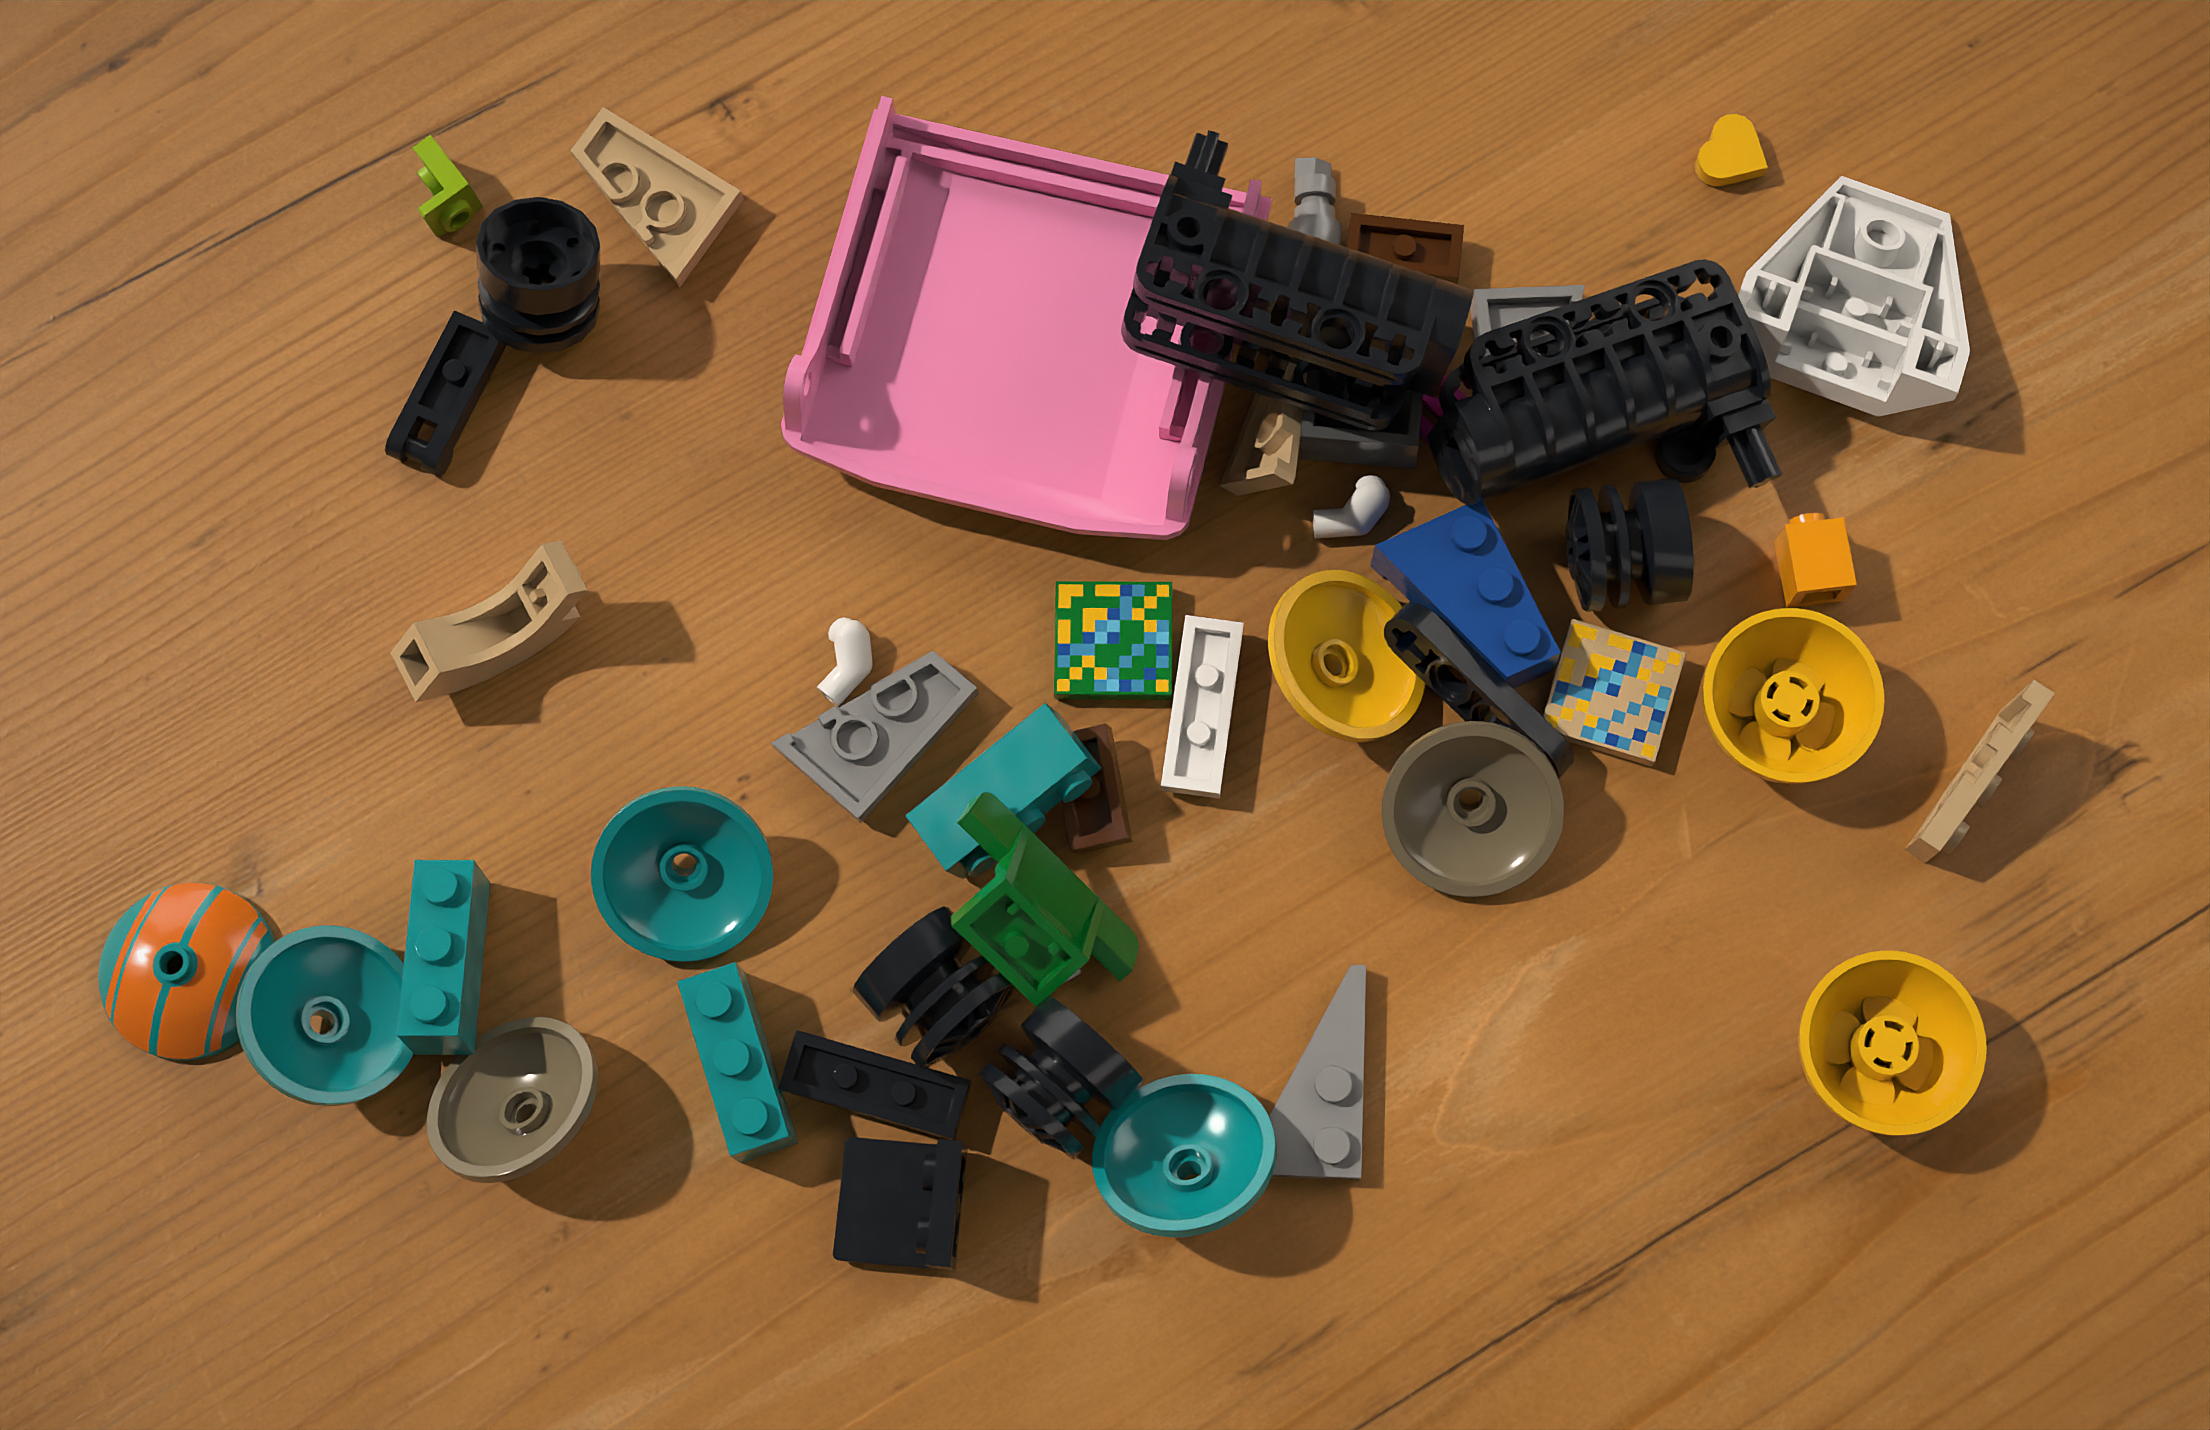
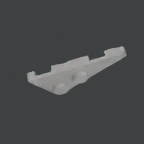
(1322, 1103)

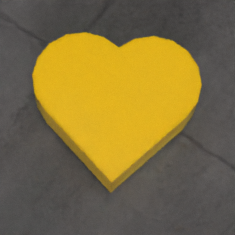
(1731, 153)

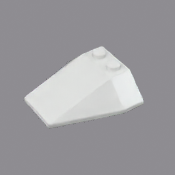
(1863, 302)

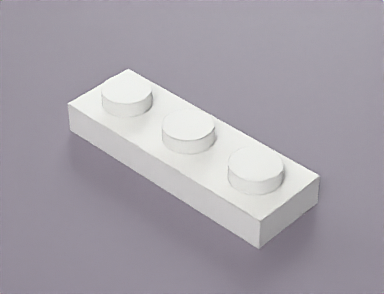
(1202, 706)

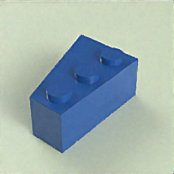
(1473, 585)

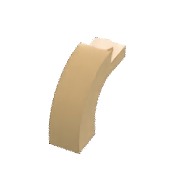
(496, 634)

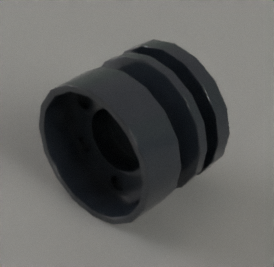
(538, 274)
(1641, 544)
(926, 978)
(1060, 1077)

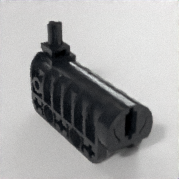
(1288, 301)
(1607, 385)

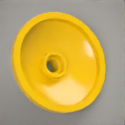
(1340, 623)

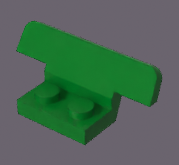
(1035, 913)

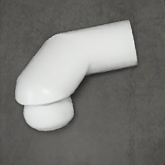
(1358, 514)
(853, 659)

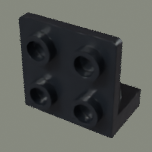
(900, 1203)

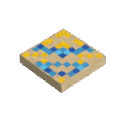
(1613, 692)

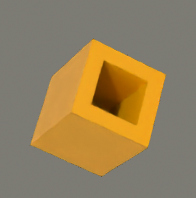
(1814, 560)

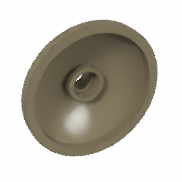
(1480, 844)
(512, 1100)

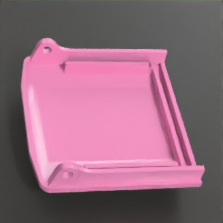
(981, 340)

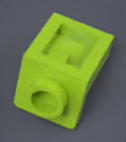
(452, 198)

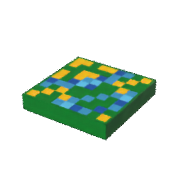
(1113, 640)

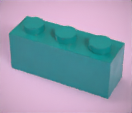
(1024, 769)
(443, 957)
(737, 1062)

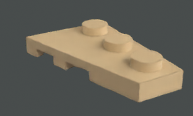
(657, 191)
(1978, 775)

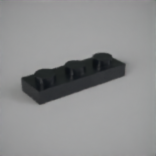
(875, 1085)

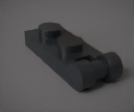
(445, 394)

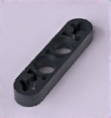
(1418, 632)

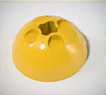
(1818, 681)
(1918, 1024)

